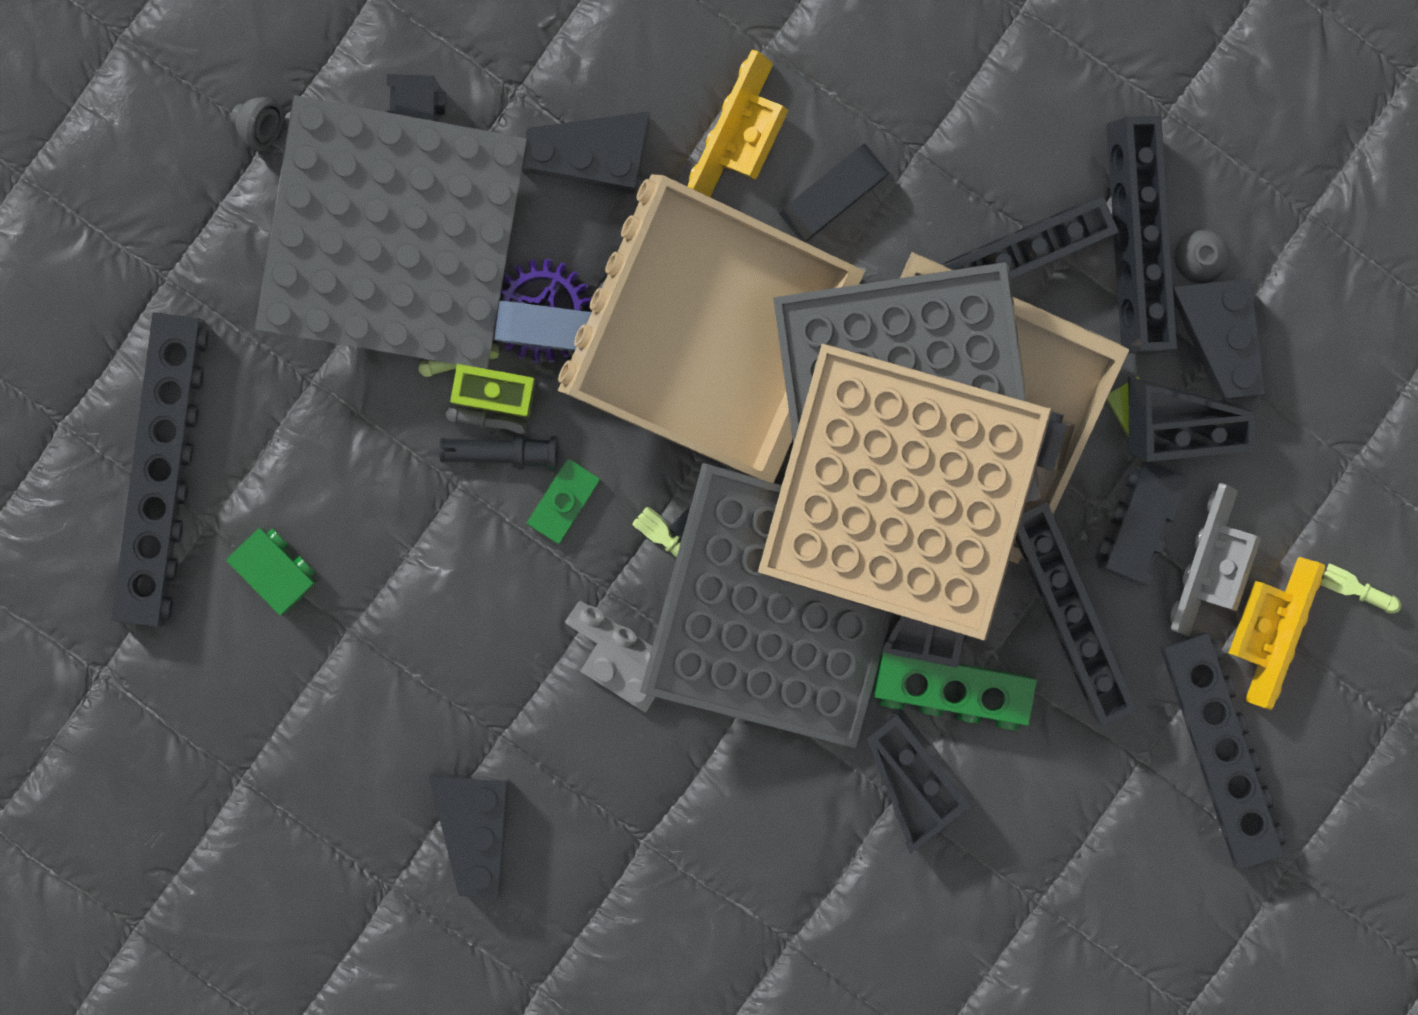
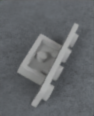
(1219, 565)
(618, 657)

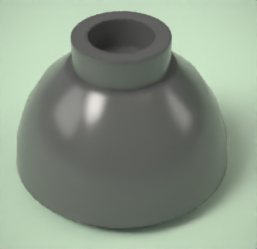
(258, 121)
(1201, 256)

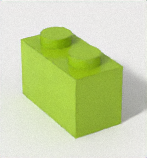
(493, 391)

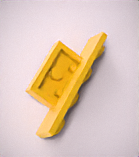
(743, 130)
(1273, 627)

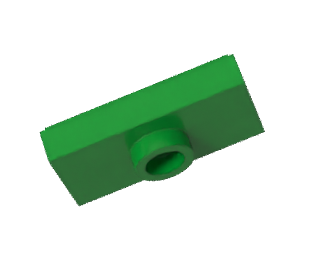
(563, 501)

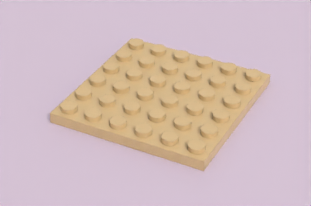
(904, 491)

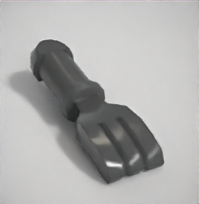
(480, 419)

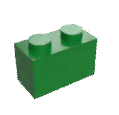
(273, 570)

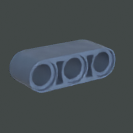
(538, 325)

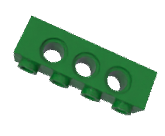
(1016, 689)

